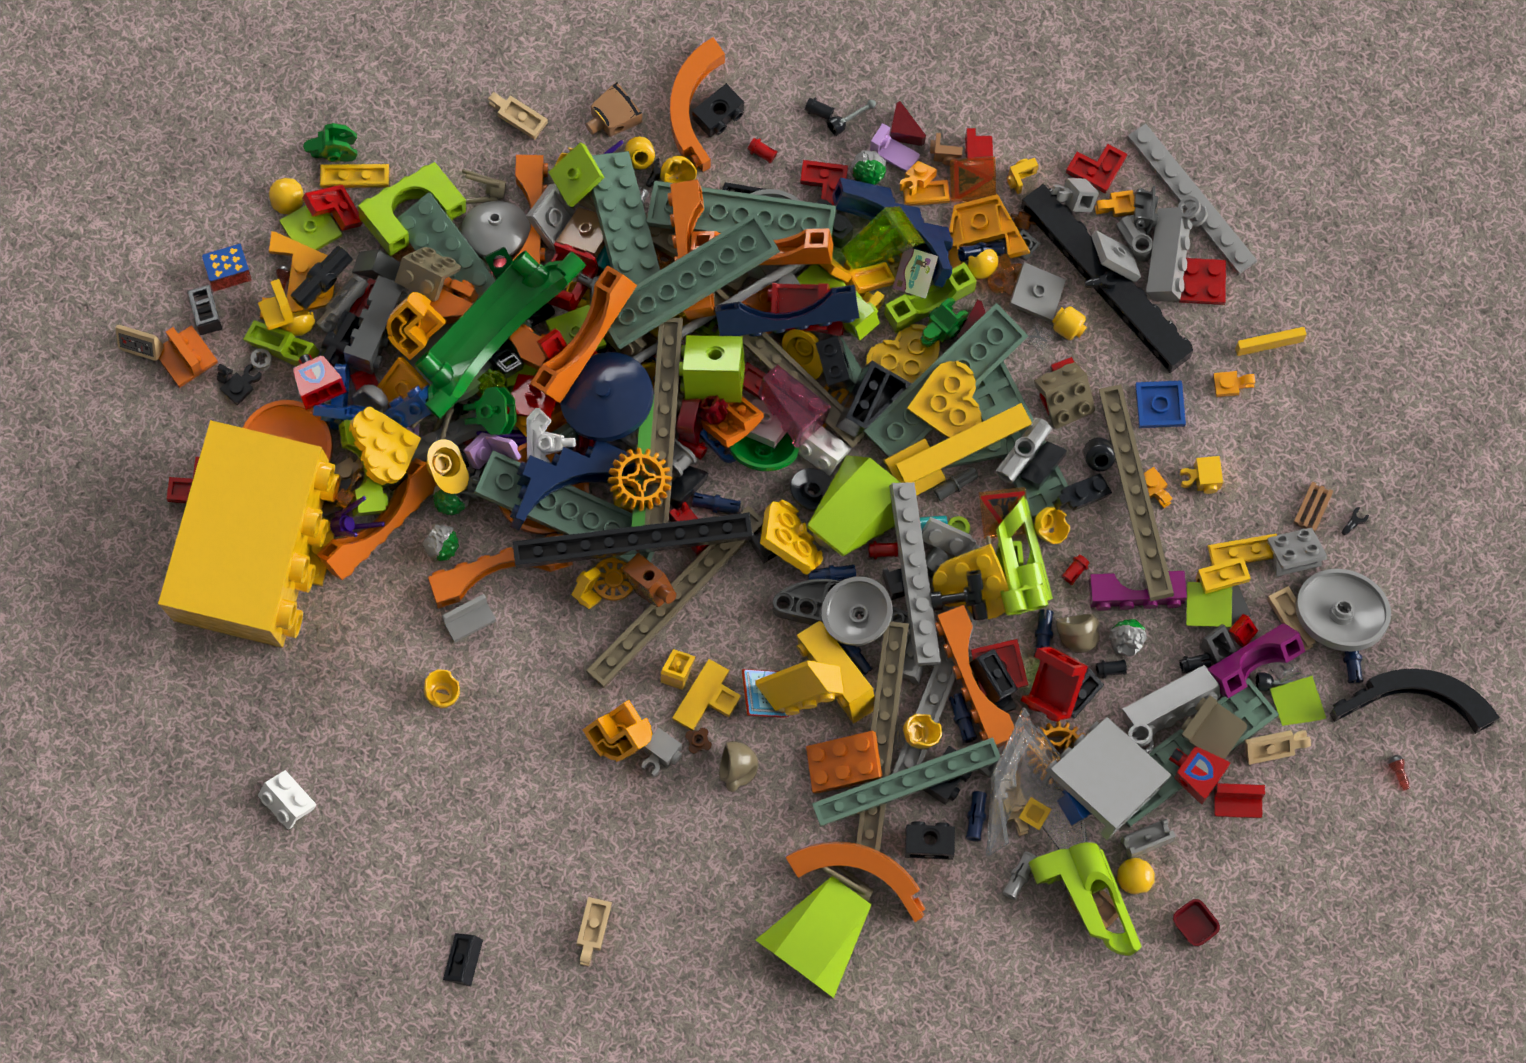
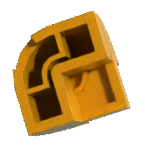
(413, 324)
(619, 733)

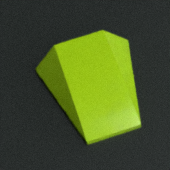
(854, 505)
(820, 934)

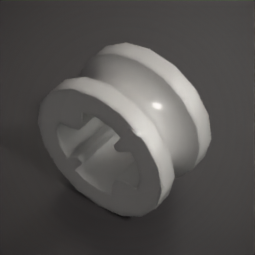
(268, 361)

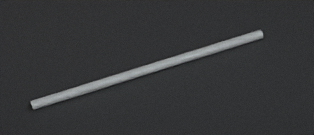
(739, 297)

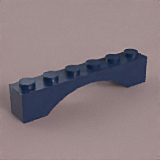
(834, 306)

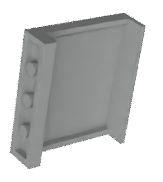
(1108, 775)

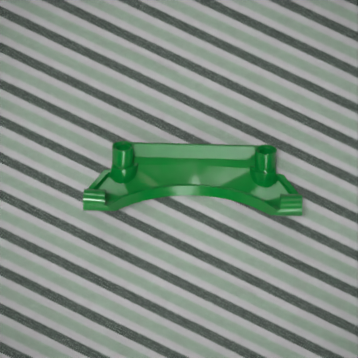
(489, 323)

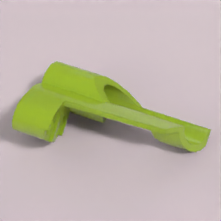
(1028, 583)
(1084, 873)

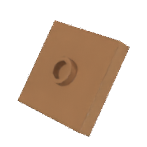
(583, 232)

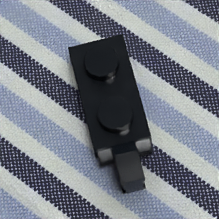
(1083, 493)

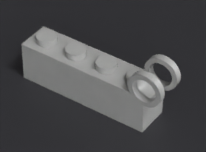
(1170, 250)
(1168, 705)

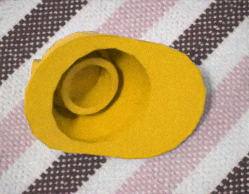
(803, 349)
(455, 475)

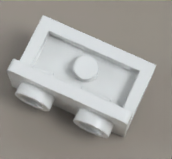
(824, 450)
(286, 799)

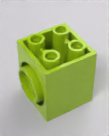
(712, 367)

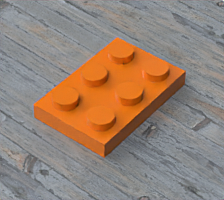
(844, 762)

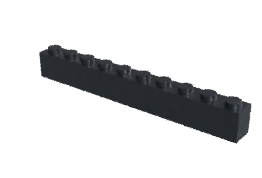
(1125, 299)
(632, 540)

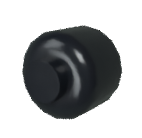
(1099, 454)

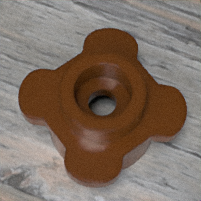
(1023, 220)
(695, 747)

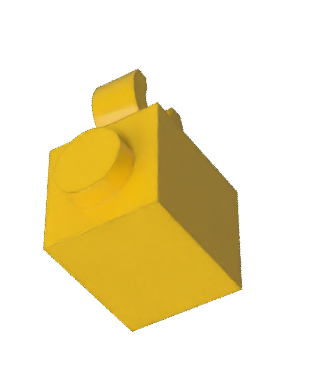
(1206, 473)

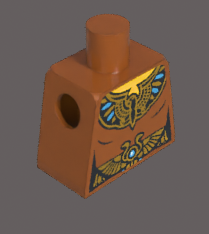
(656, 589)

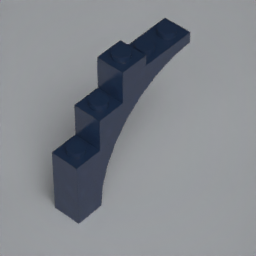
(869, 200)
(566, 469)

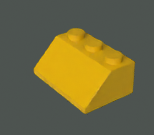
(801, 686)

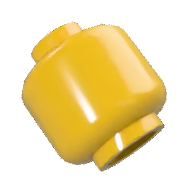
(641, 152)
(1069, 323)

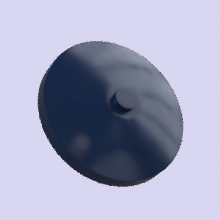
(608, 398)

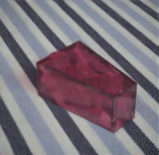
(793, 404)

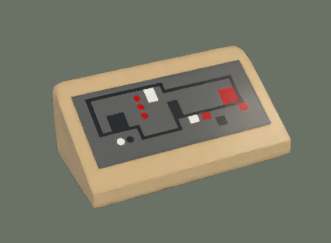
(138, 342)

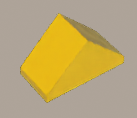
(677, 669)

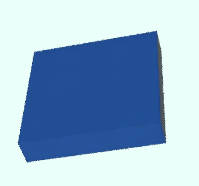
(1160, 404)

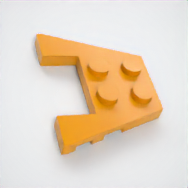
(983, 221)
(302, 261)

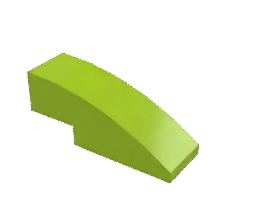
(279, 343)

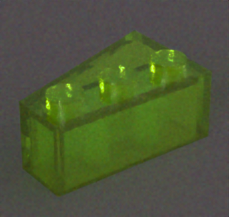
(882, 239)

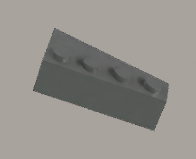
(372, 335)

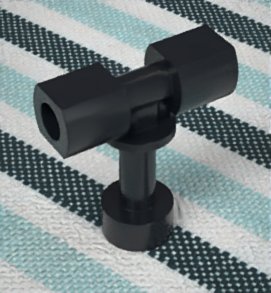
(972, 596)

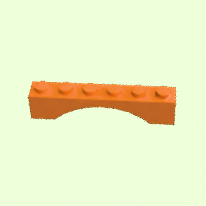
(529, 178)
(687, 207)
(806, 247)
(608, 299)
(453, 307)
(346, 553)
(452, 585)
(956, 631)

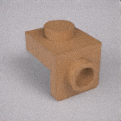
(944, 153)

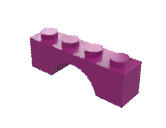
(1108, 592)
(1277, 645)

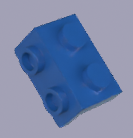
(409, 409)

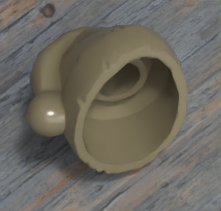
(1078, 632)
(737, 765)

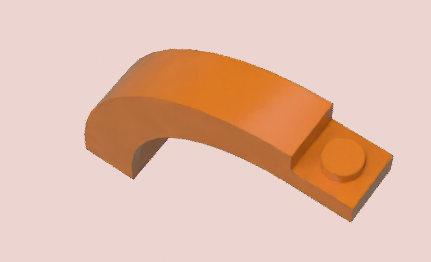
(693, 71)
(864, 858)

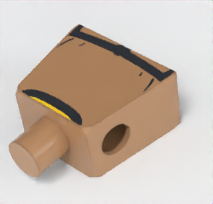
(613, 112)

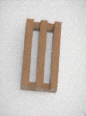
(1321, 490)

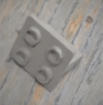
(1296, 551)

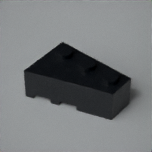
(871, 395)

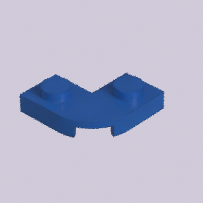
(333, 412)

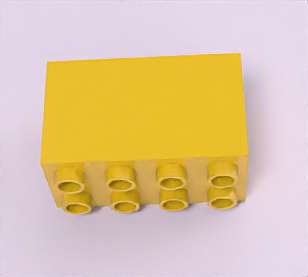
(249, 535)

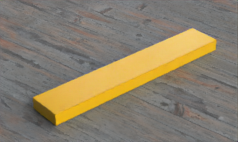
(964, 444)

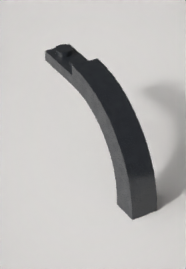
(1430, 683)

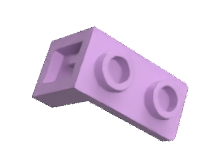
(893, 151)
(481, 448)

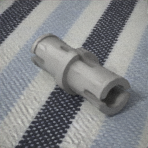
(1019, 876)

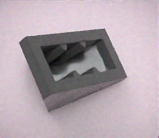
(375, 264)
(1218, 644)

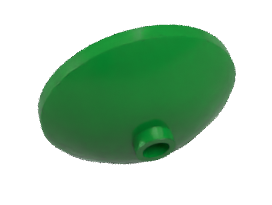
(764, 457)

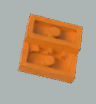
(738, 422)

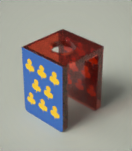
(226, 267)

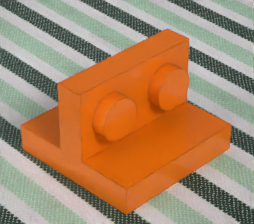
(185, 355)

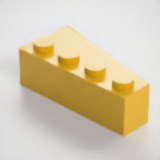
(823, 648)

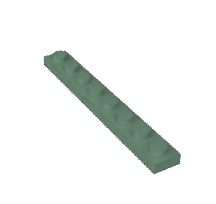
(906, 782)

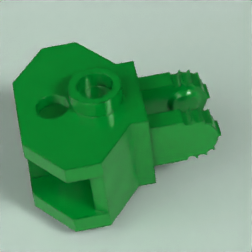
(333, 144)
(943, 323)
(492, 411)

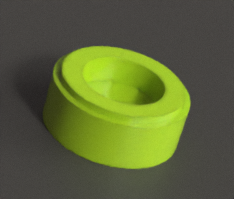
(960, 523)

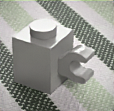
(1076, 194)
(662, 750)

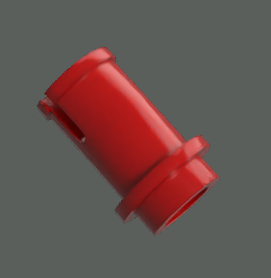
(762, 150)
(698, 450)
(882, 550)
(1078, 565)

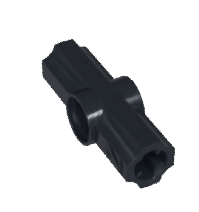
(321, 277)
(336, 340)

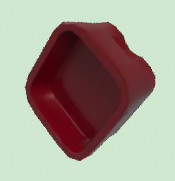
(689, 421)
(1196, 922)

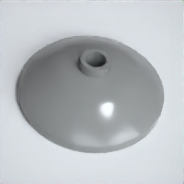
(488, 235)
(849, 600)

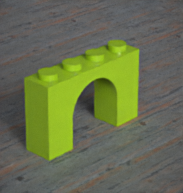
(378, 211)

